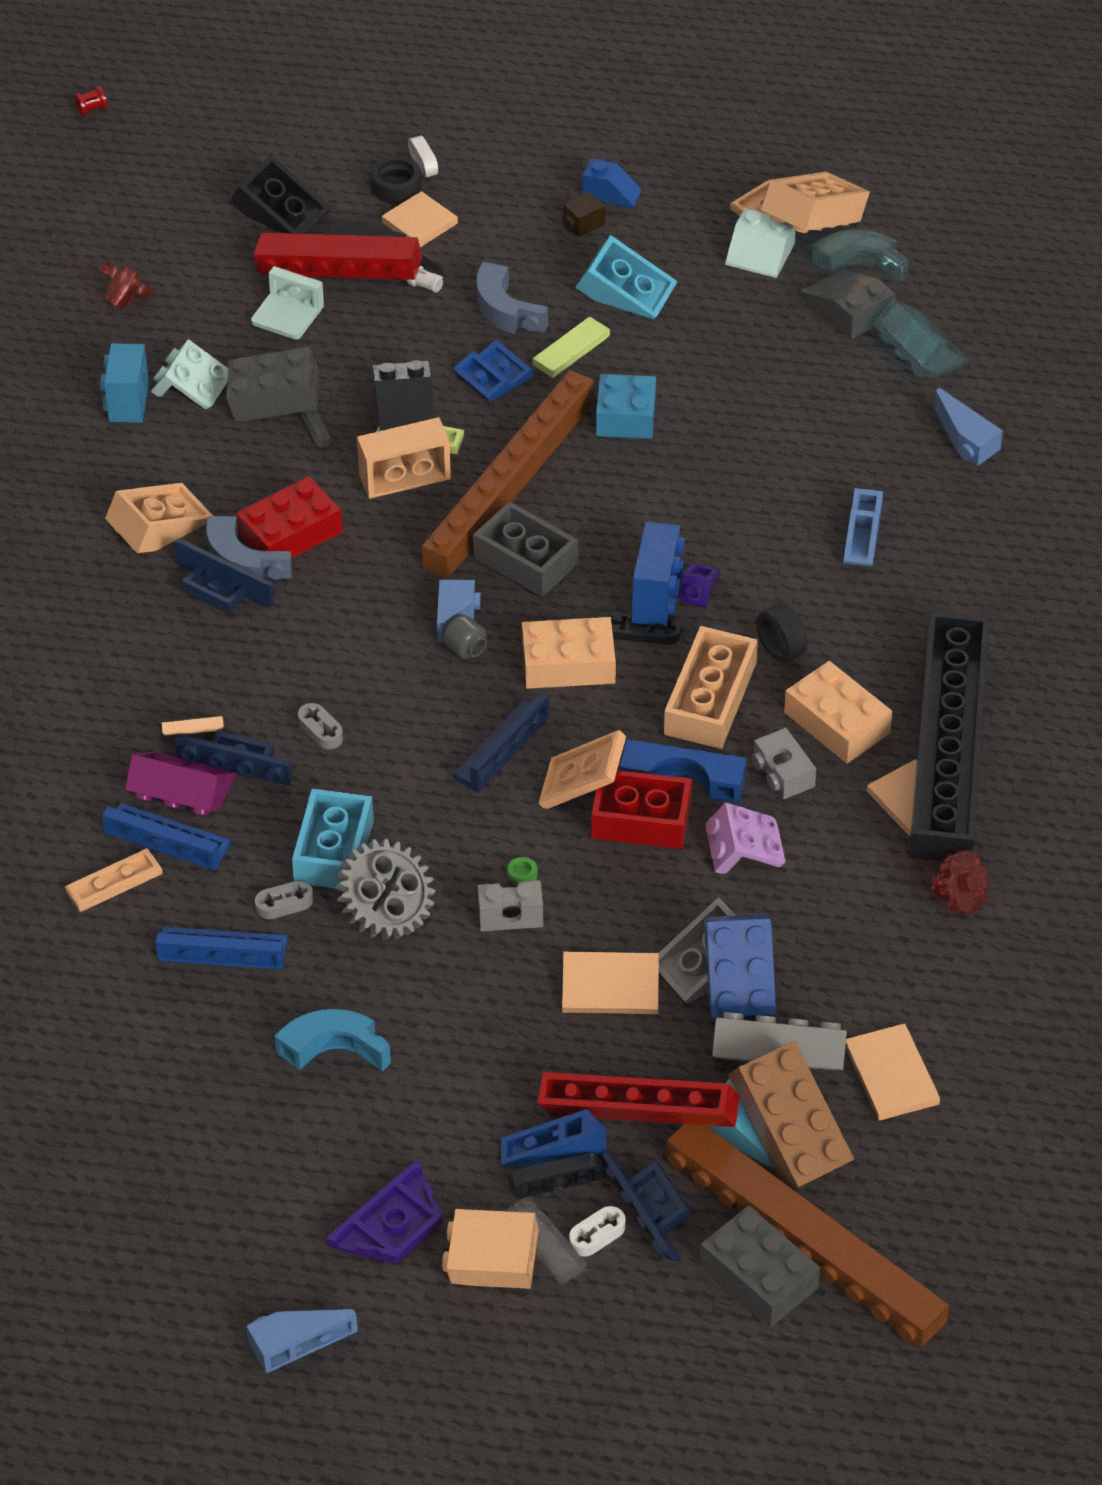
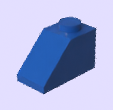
(610, 183)

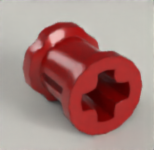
(90, 101)

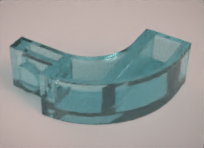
(860, 247)

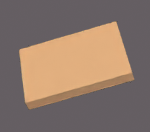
(582, 769)
(896, 793)
(610, 982)
(892, 1072)

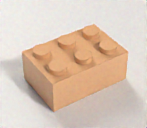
(404, 457)
(568, 652)
(838, 711)

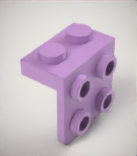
(743, 833)

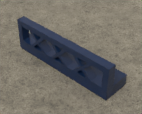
(503, 743)

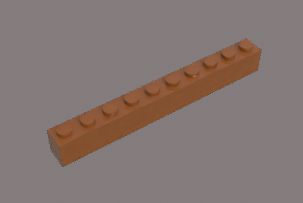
(508, 473)
(839, 1253)

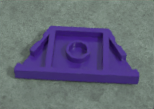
(391, 1220)

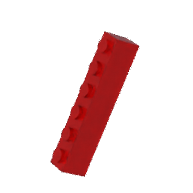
(339, 255)
(640, 1099)

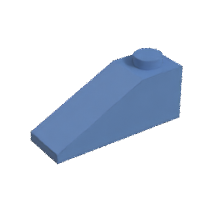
(968, 431)
(294, 1334)

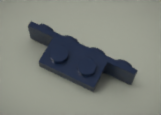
(220, 580)
(236, 755)
(654, 1198)

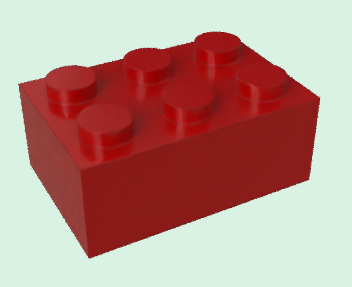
(290, 519)
(642, 810)

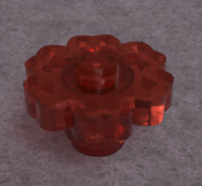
(124, 285)
(962, 882)

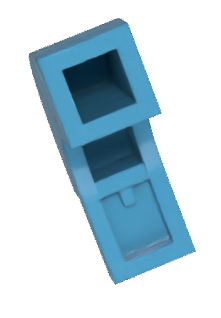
(329, 1030)

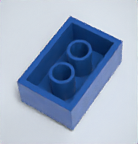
(657, 574)
(739, 965)

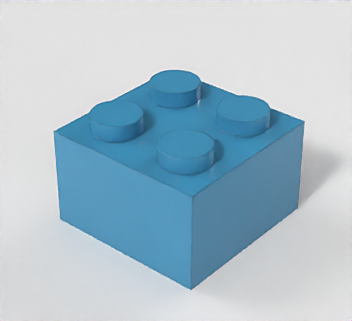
(125, 382)
(626, 406)

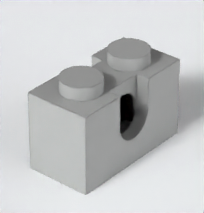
(784, 762)
(495, 899)

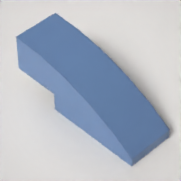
(863, 527)

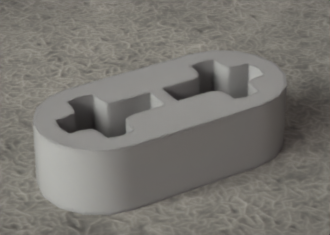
(316, 729)
(283, 900)

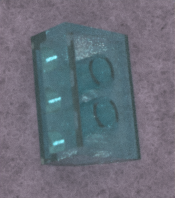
(918, 340)

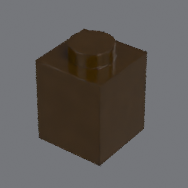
(583, 214)

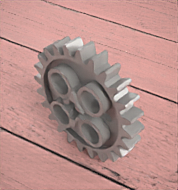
(408, 905)

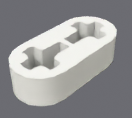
(423, 156)
(599, 1233)

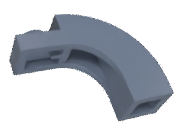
(502, 309)
(224, 543)

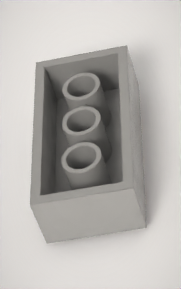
(749, 1040)

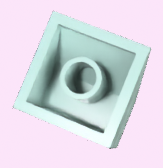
(760, 243)

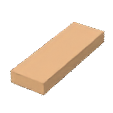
(113, 880)

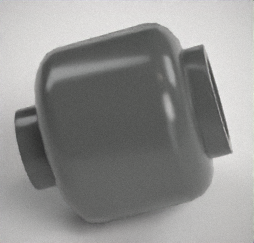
(465, 637)

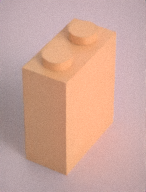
(491, 1248)

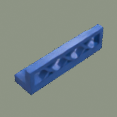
(165, 835)
(221, 947)

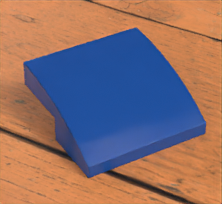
(493, 371)

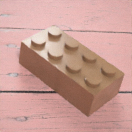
(791, 1116)

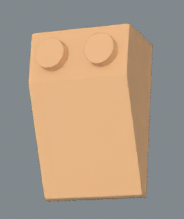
(155, 515)

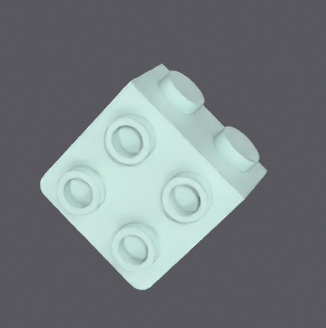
(290, 305)
(193, 374)

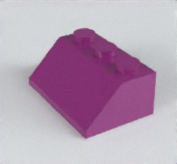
(178, 782)

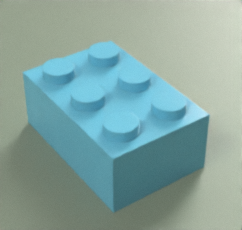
(329, 831)

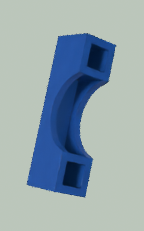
(718, 773)

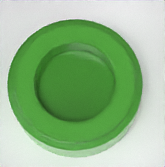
(522, 870)

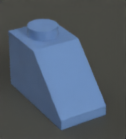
(455, 600)

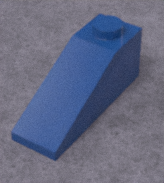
(554, 1141)

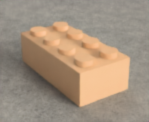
(815, 201)
(710, 687)

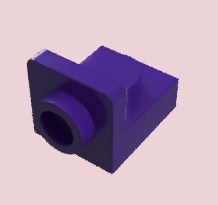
(697, 583)

